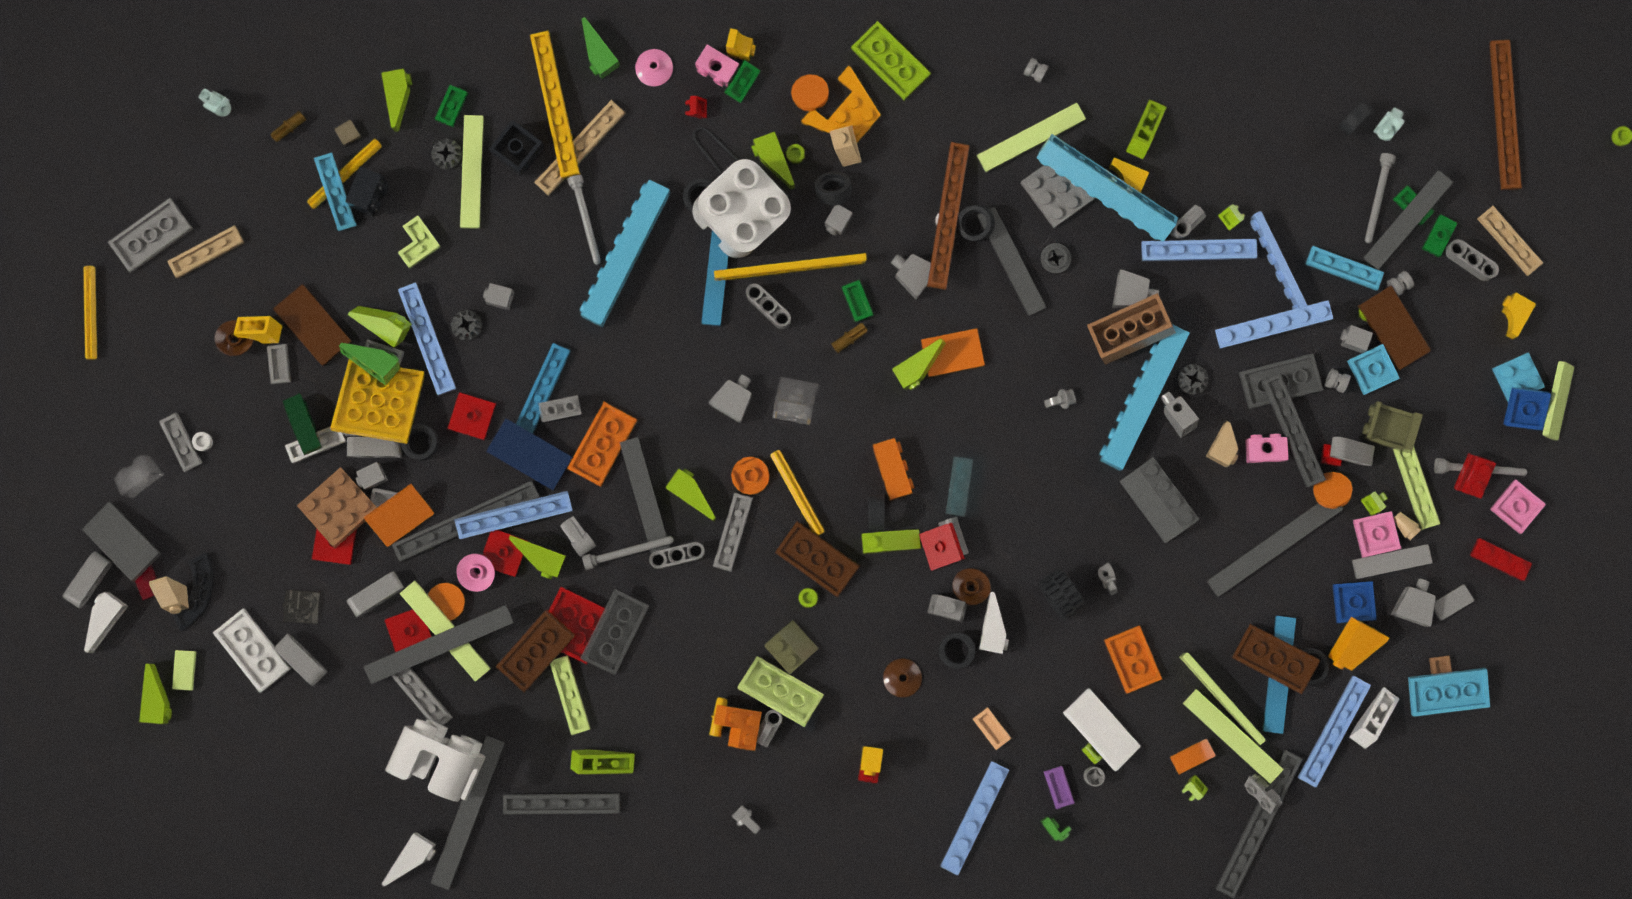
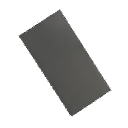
(1298, 374)
(121, 541)
(614, 632)

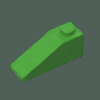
(600, 56)
(374, 361)

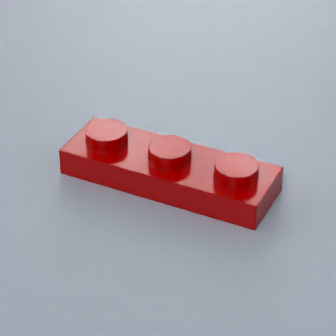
(1501, 559)

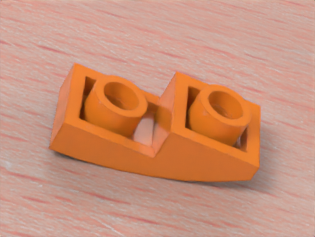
(1192, 756)

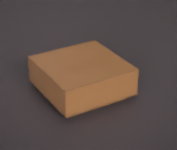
(1440, 664)

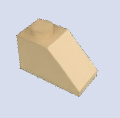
(845, 145)
(1224, 446)
(170, 594)

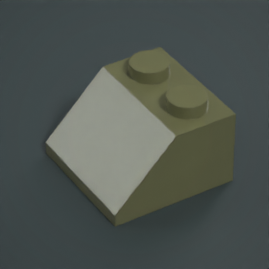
(791, 647)

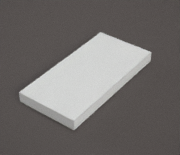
(251, 650)
(1101, 729)

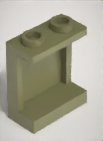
(1392, 427)

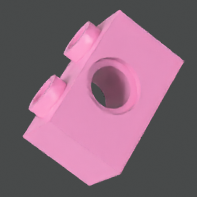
(710, 57)
(1255, 453)

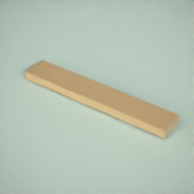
(583, 144)

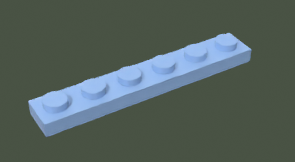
(1199, 250)
(1275, 257)
(1274, 324)
(427, 339)
(513, 515)
(1334, 731)
(974, 818)

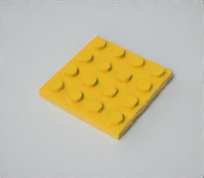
(377, 409)

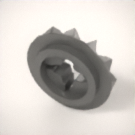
(451, 160)
(1059, 250)
(474, 327)
(1184, 381)

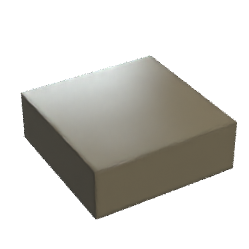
(347, 133)

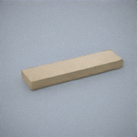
(1510, 240)
(206, 252)

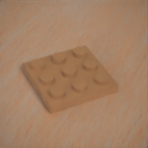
(337, 507)

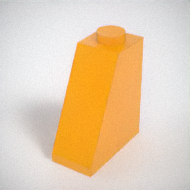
(1356, 644)

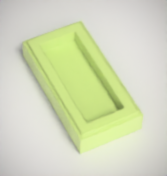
(184, 670)

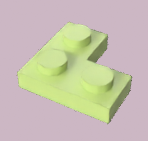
(422, 244)

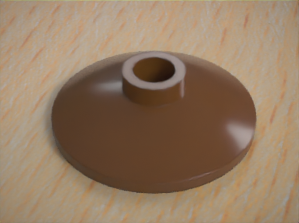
(224, 337)
(977, 581)
(892, 674)

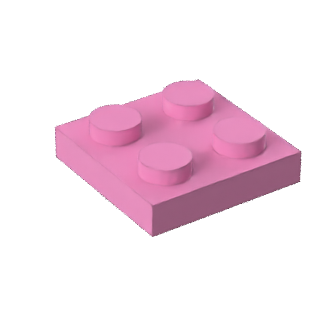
(1517, 506)
(1376, 534)

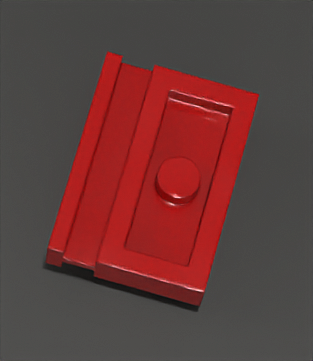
(1474, 475)

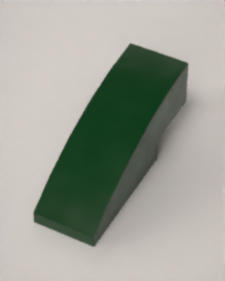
(302, 424)

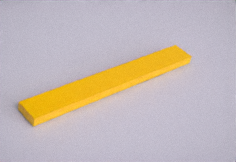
(555, 104)
(788, 267)

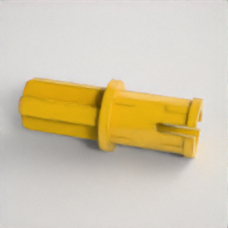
(717, 729)

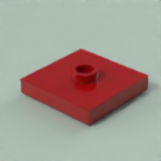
(471, 416)
(941, 546)
(326, 552)
(503, 553)
(407, 629)

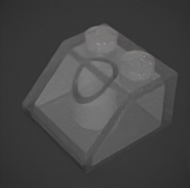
(795, 400)
(138, 476)

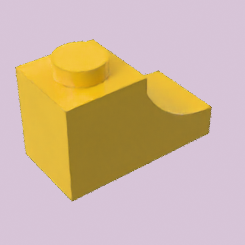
(739, 46)
(1129, 174)
(1517, 312)
(258, 328)
(871, 760)

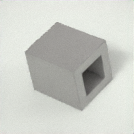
(838, 220)
(498, 296)
(1356, 339)
(371, 476)

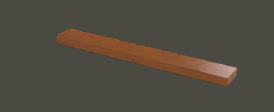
(1505, 114)
(948, 216)

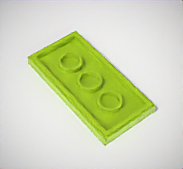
(890, 60)

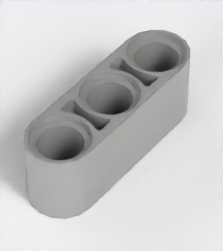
(1481, 260)
(763, 298)
(372, 448)
(1352, 451)
(667, 555)
(87, 579)
(375, 594)
(300, 659)

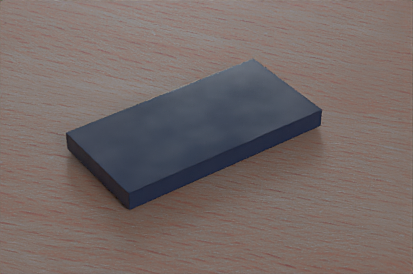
(529, 454)

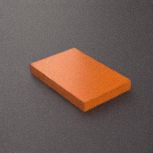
(959, 353)
(399, 515)
(1133, 659)

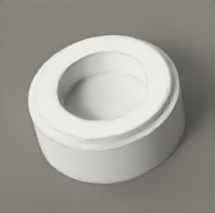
(202, 441)

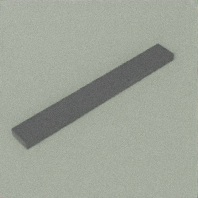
(447, 529)
(1270, 548)
(438, 644)
(467, 816)
(1256, 829)

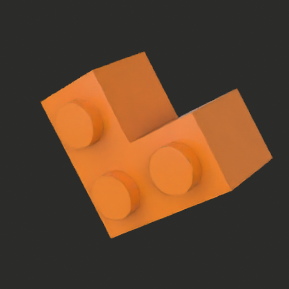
(743, 725)

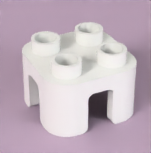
(742, 208)
(457, 763)

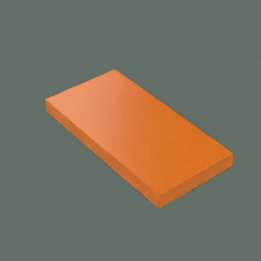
(602, 444)

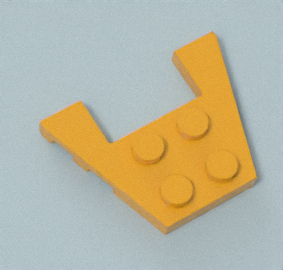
(855, 110)

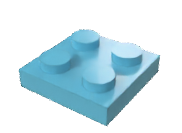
(1373, 369)
(1518, 374)

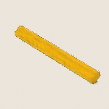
(347, 170)
(90, 313)
(797, 492)

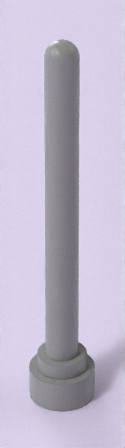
(1387, 161)
(575, 183)
(1442, 466)
(591, 560)

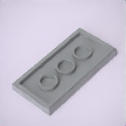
(150, 235)

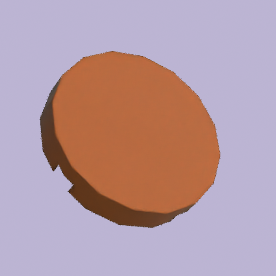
(810, 92)
(750, 475)
(1334, 491)
(448, 599)

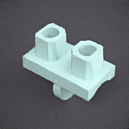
(215, 102)
(1389, 124)

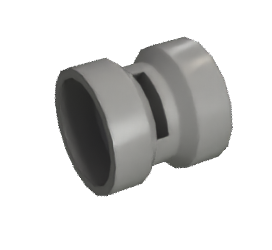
(1040, 71)
(1401, 283)
(1337, 380)
(1094, 776)

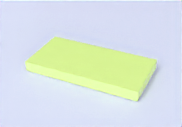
(780, 691)

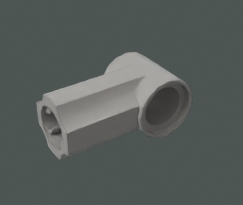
(1188, 222)
(579, 539)
(768, 729)

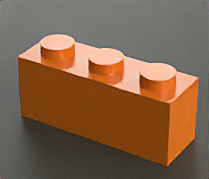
(893, 469)

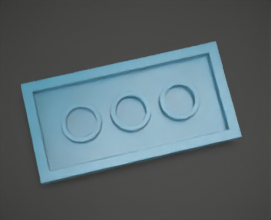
(1449, 692)

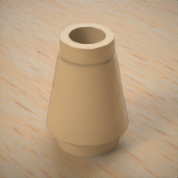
(1406, 526)

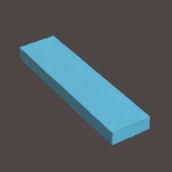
(335, 191)
(1344, 268)

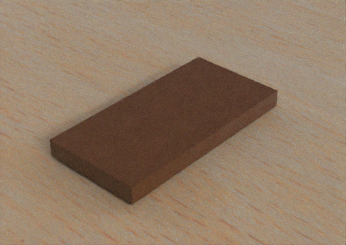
(312, 324)
(1394, 328)
(817, 559)
(535, 650)
(1276, 659)

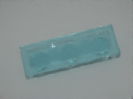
(959, 486)

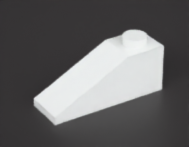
(103, 618)
(993, 631)
(1374, 718)
(414, 854)

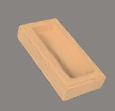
(991, 728)

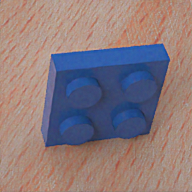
(1527, 408)
(1354, 601)

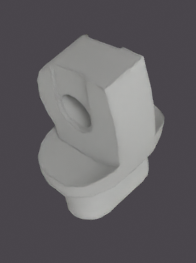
(1064, 399)
(1108, 581)
(742, 816)

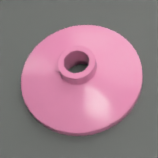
(656, 76)
(472, 580)

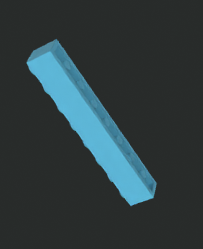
(1107, 188)
(625, 253)
(1143, 399)

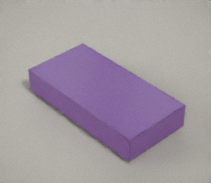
(1059, 787)

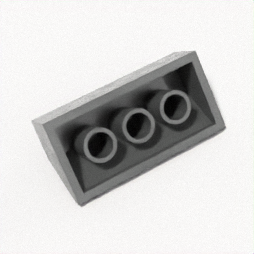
(1159, 500)

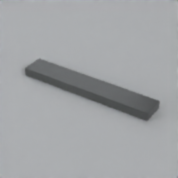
(1408, 220)
(1013, 265)
(1293, 430)
(643, 491)
(561, 803)

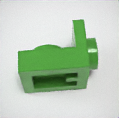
(1052, 826)

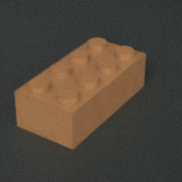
(1131, 329)

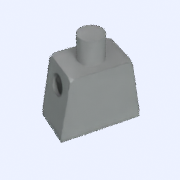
(912, 273)
(1131, 289)
(733, 398)
(1182, 421)
(1416, 604)
(947, 607)

